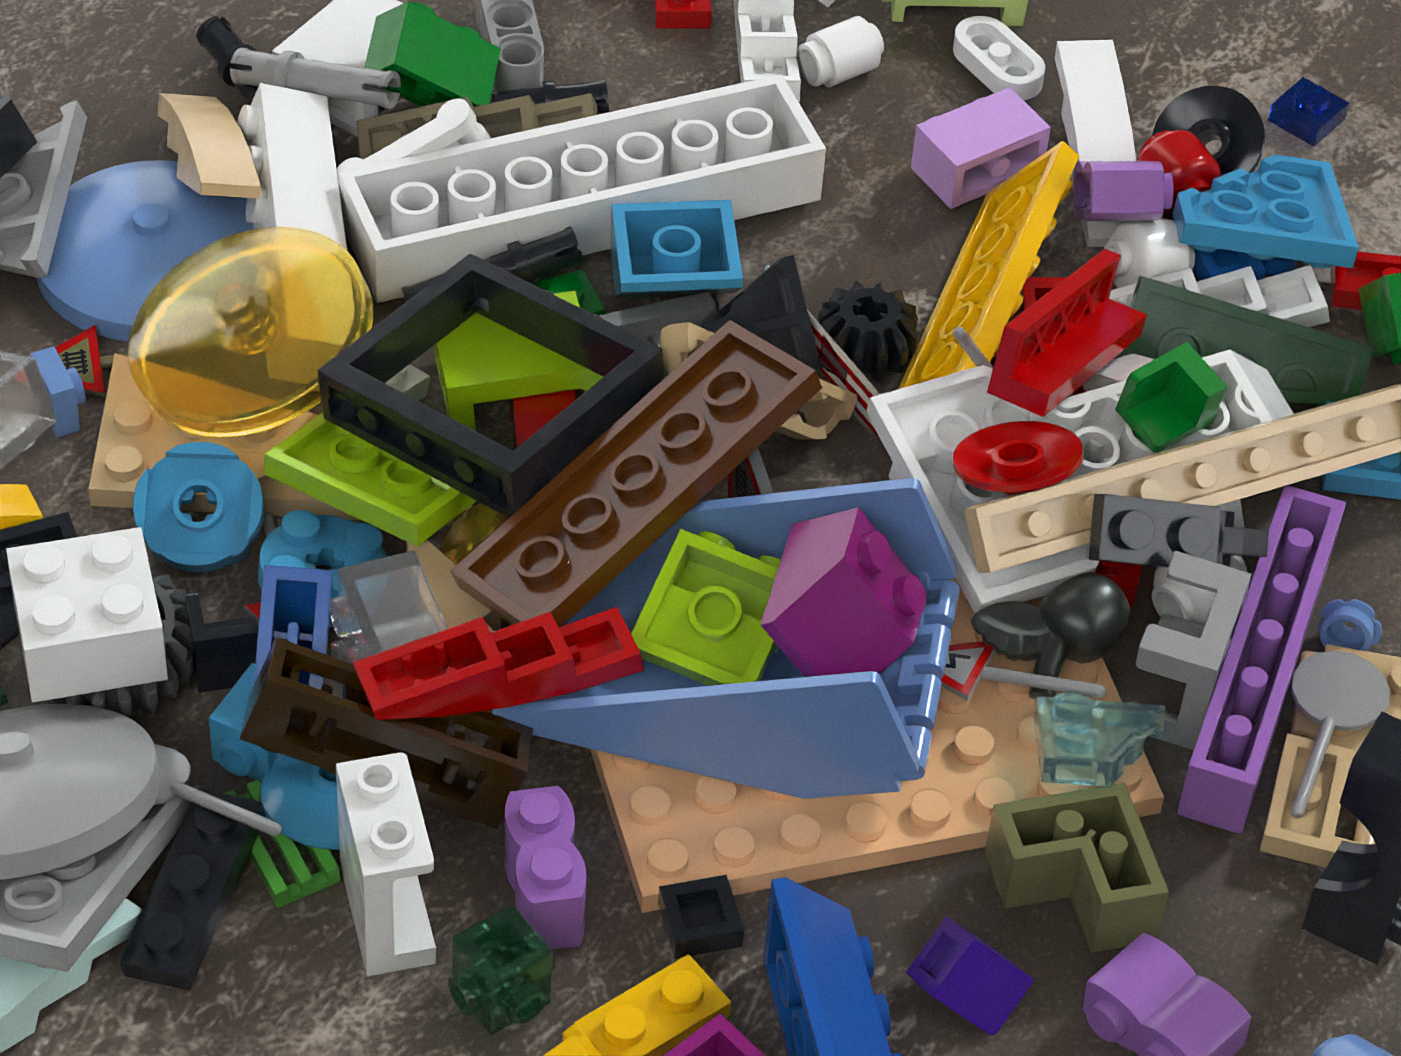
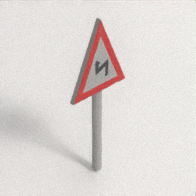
(969, 662)

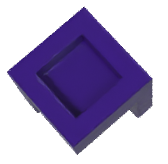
(969, 976)

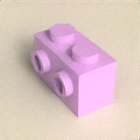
(978, 146)

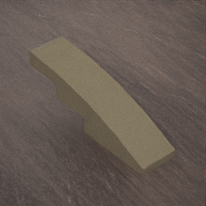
(497, 118)

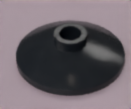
(1222, 116)

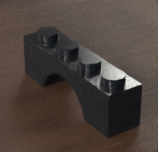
(1360, 889)

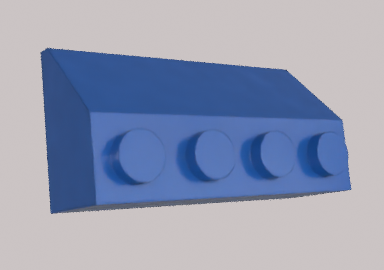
(821, 977)

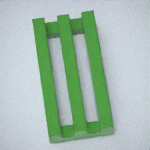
(305, 882)

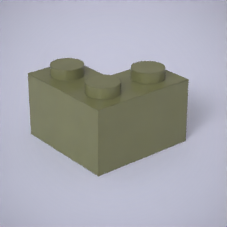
(1080, 849)

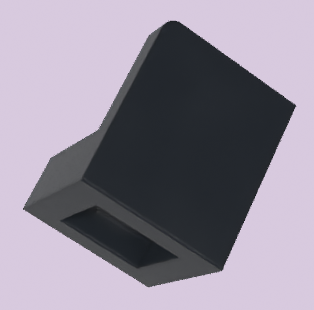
(220, 648)

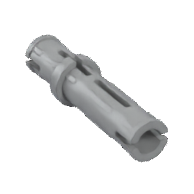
(317, 77)

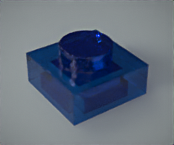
(1308, 111)

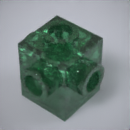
(501, 971)

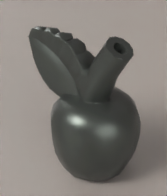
(1074, 621)

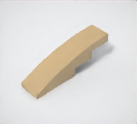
(208, 146)

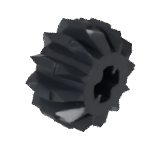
(872, 327)

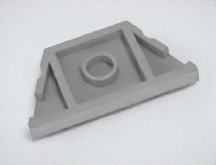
(36, 195)

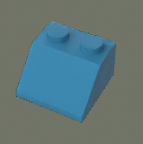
(674, 249)

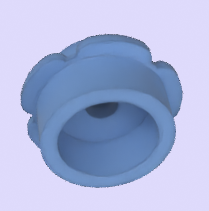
(1335, 633)

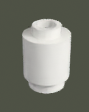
(840, 52)

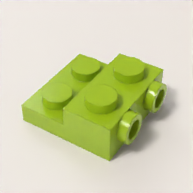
(708, 612)

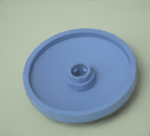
(123, 236)

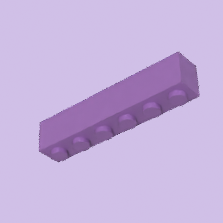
(1261, 661)

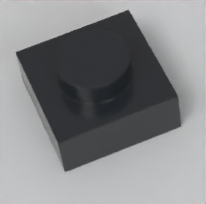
(700, 916)

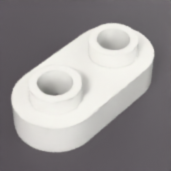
(998, 56)

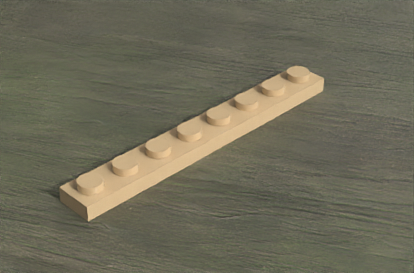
(1200, 473)

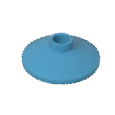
(302, 802)

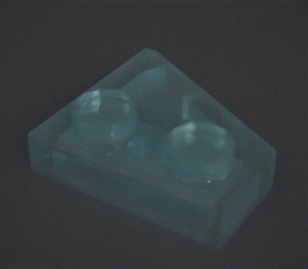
(1091, 739)

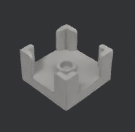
(1191, 650)

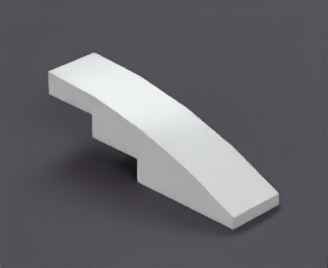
(767, 41)
(1094, 113)
(1287, 296)

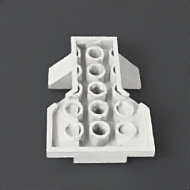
(931, 418)

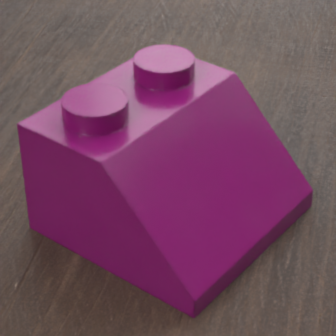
(842, 598)

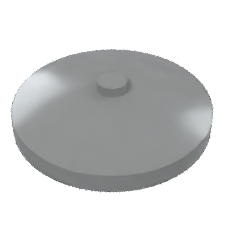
(70, 784)

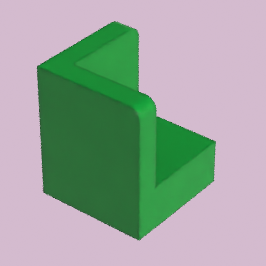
(1170, 398)

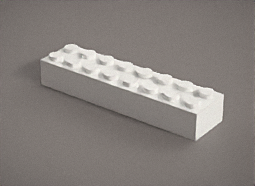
(437, 207)

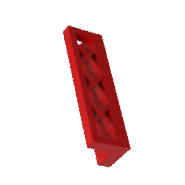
(1064, 338)

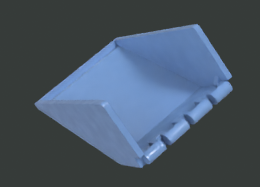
(787, 729)

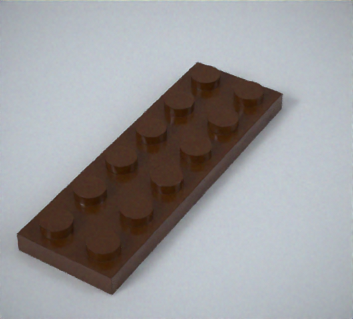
(637, 478)

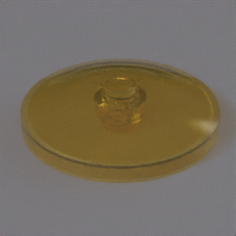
(244, 327)

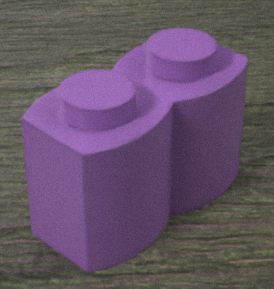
(1121, 190)
(545, 864)
(1161, 1006)

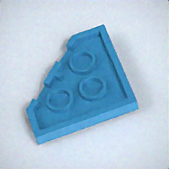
(1278, 211)

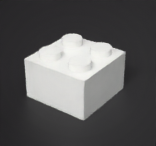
(87, 614)

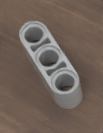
(516, 31)

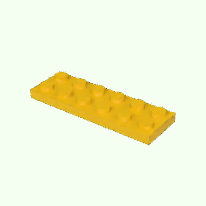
(993, 266)

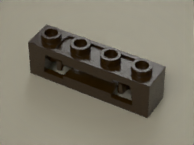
(332, 730)

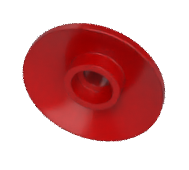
(1018, 456)

